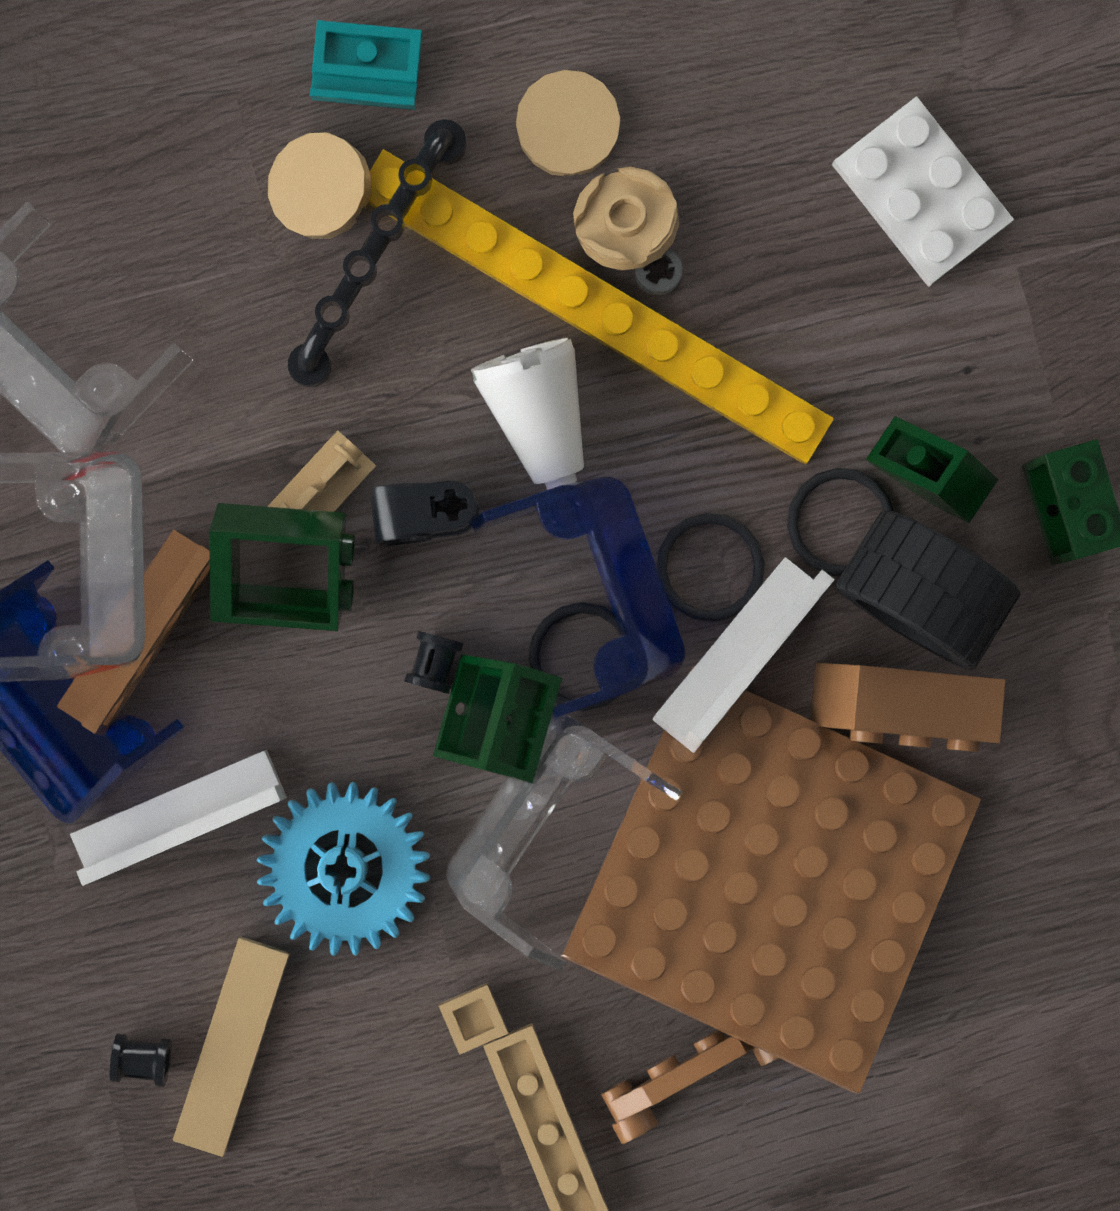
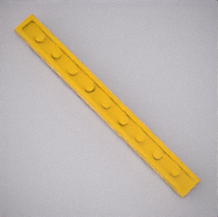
(605, 313)

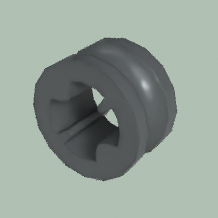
(664, 285)

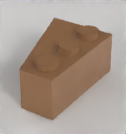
(908, 704)

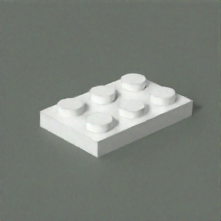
(922, 191)

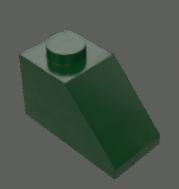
(933, 468)

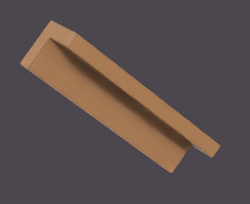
(168, 591)

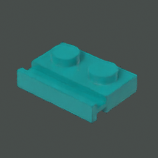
(366, 64)

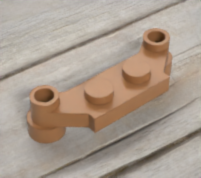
(632, 1105)

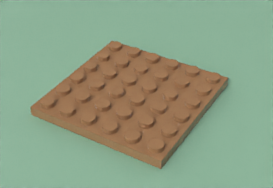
(776, 886)

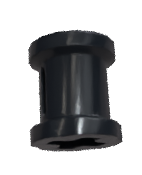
(433, 662)
(140, 1060)

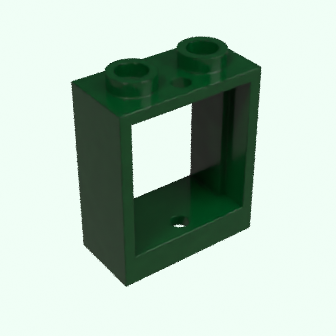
(1086, 504)
(270, 604)
(489, 695)

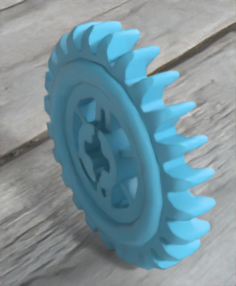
(338, 919)

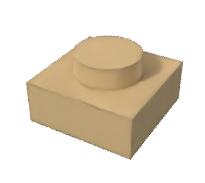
(473, 1018)

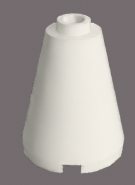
(537, 408)

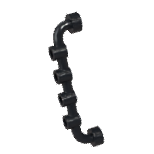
(443, 145)

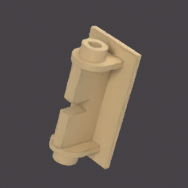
(327, 477)

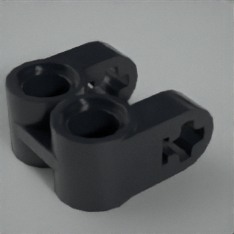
(408, 512)

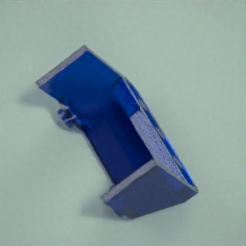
(607, 516)
(48, 747)

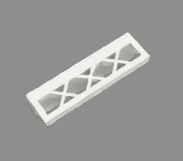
(740, 653)
(177, 816)

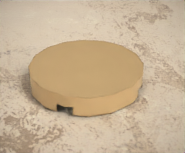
(568, 123)
(319, 185)
(626, 218)

